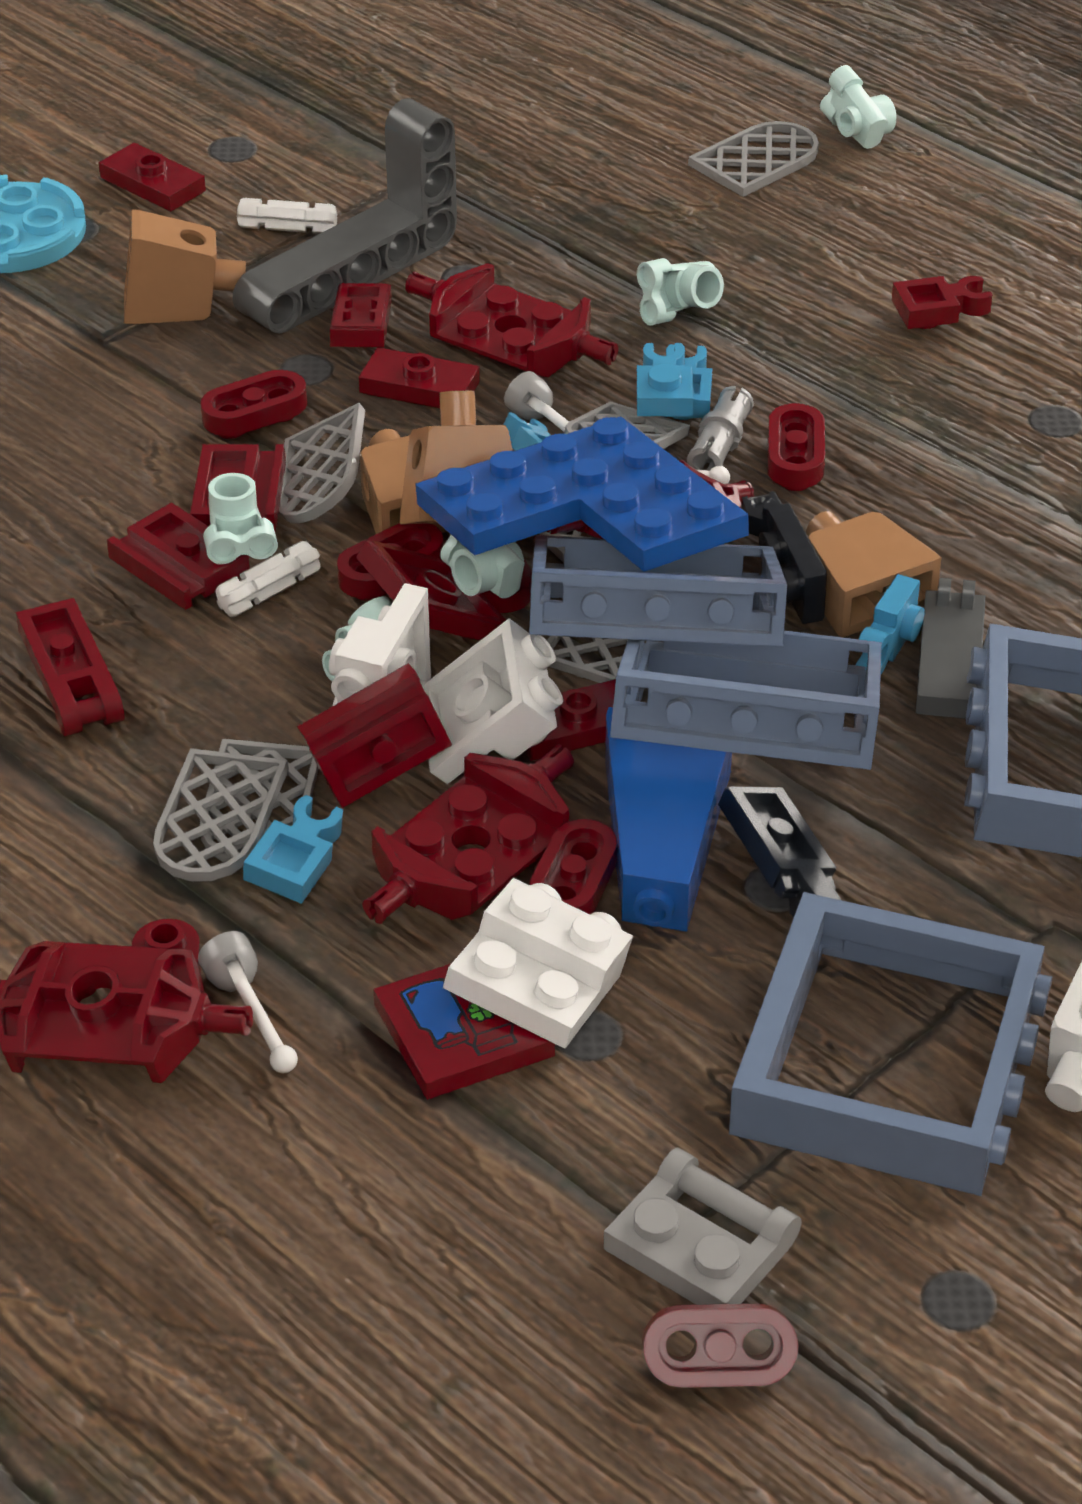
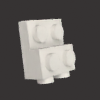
(383, 645)
(494, 698)
(540, 961)

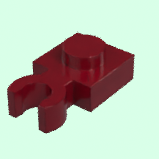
(935, 302)

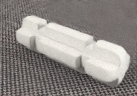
(286, 215)
(267, 578)

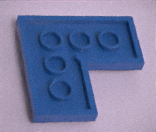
(600, 475)

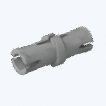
(721, 429)

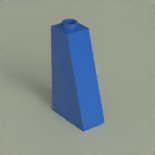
(663, 824)

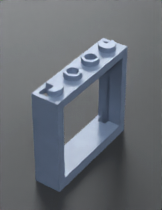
(682, 601)
(753, 697)
(1005, 810)
(868, 1132)

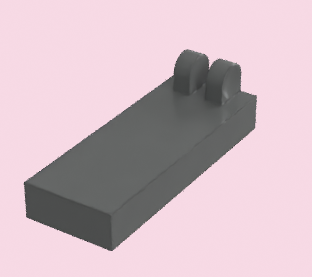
(949, 632)

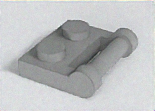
(689, 1250)

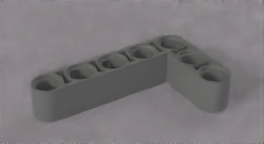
(374, 243)

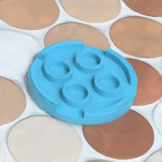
(38, 223)

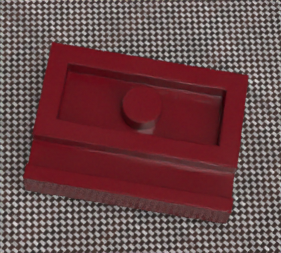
(263, 467)
(172, 556)
(375, 735)

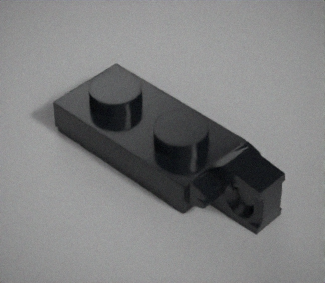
(802, 568)
(779, 842)

